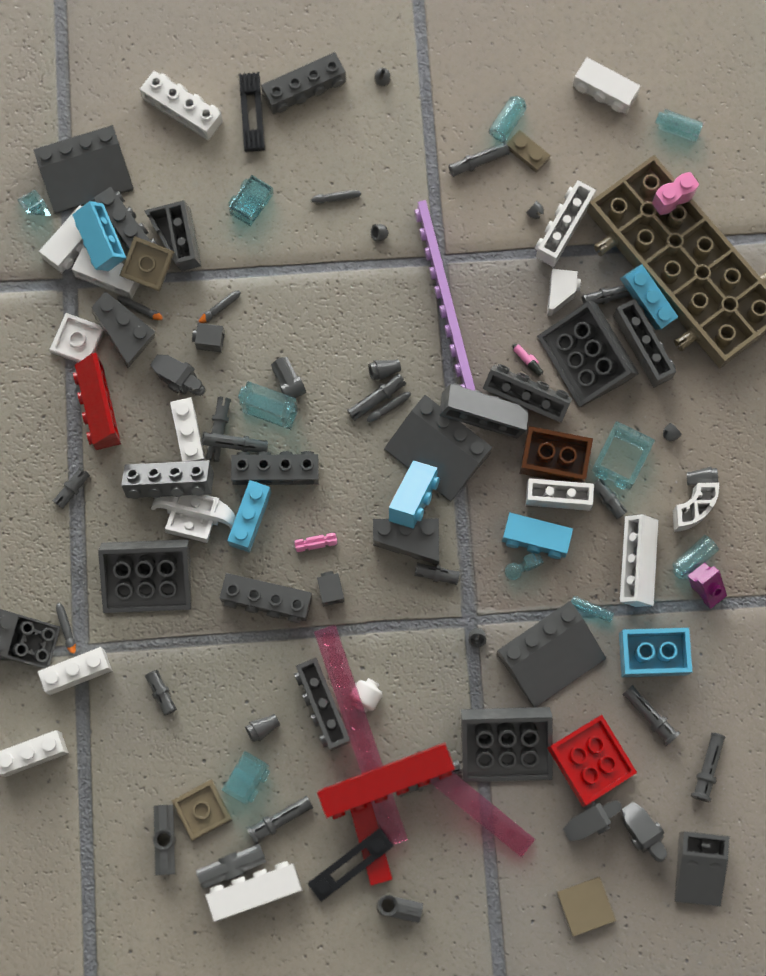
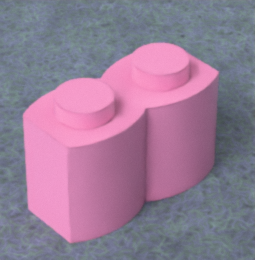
(675, 193)

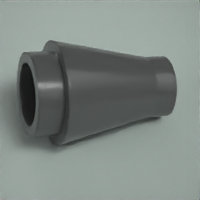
(383, 368)
(704, 475)
(261, 727)

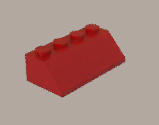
(97, 403)

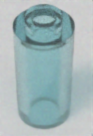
(508, 118)
(679, 125)
(695, 556)

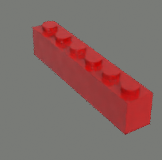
(386, 780)

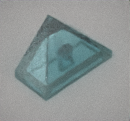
(34, 204)

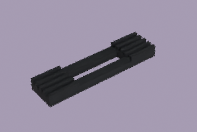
(250, 85)
(324, 884)

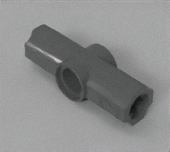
(164, 855)
(231, 866)

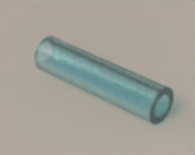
(592, 609)

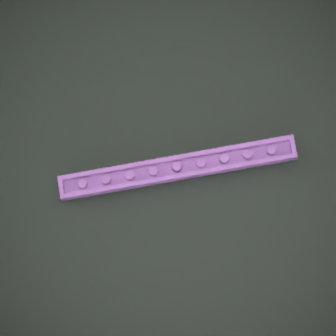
(442, 291)

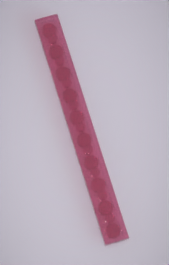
(357, 725)

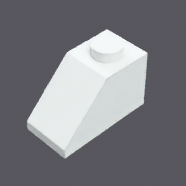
(562, 289)

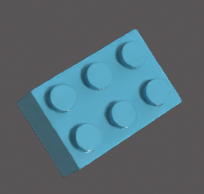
(655, 652)

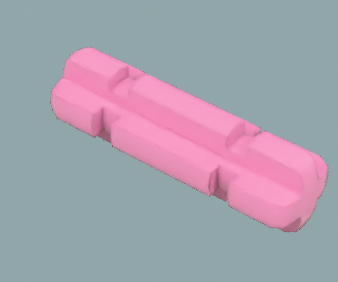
(315, 542)

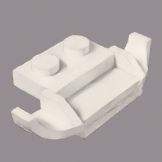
(194, 515)

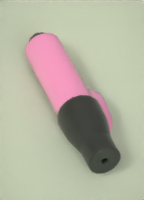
(529, 360)

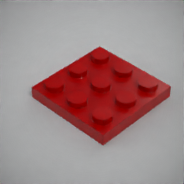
(592, 760)

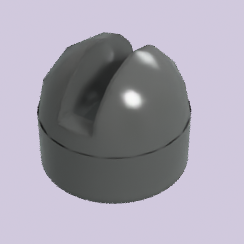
(386, 78)
(536, 207)
(379, 232)
(671, 433)
(477, 642)

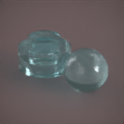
(531, 561)

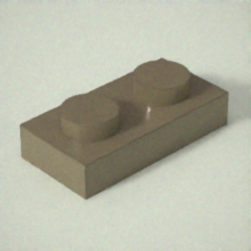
(528, 151)

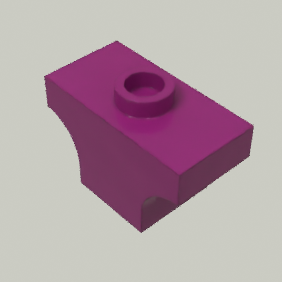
(708, 584)

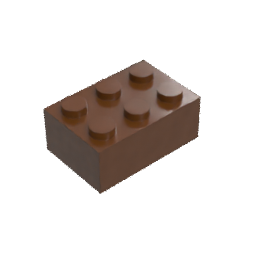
(556, 455)

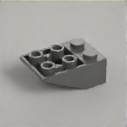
(27, 639)
(701, 868)

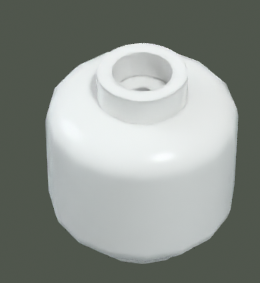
(369, 694)

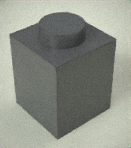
(208, 337)
(330, 588)

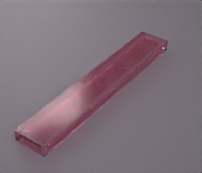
(484, 812)

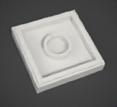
(76, 338)

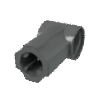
(289, 382)
(402, 909)

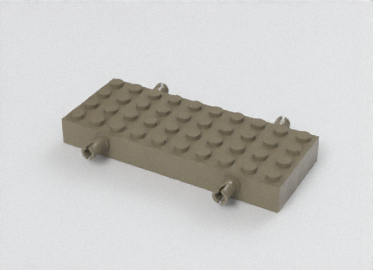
(688, 259)

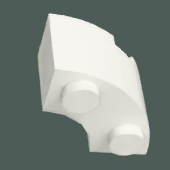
(695, 510)

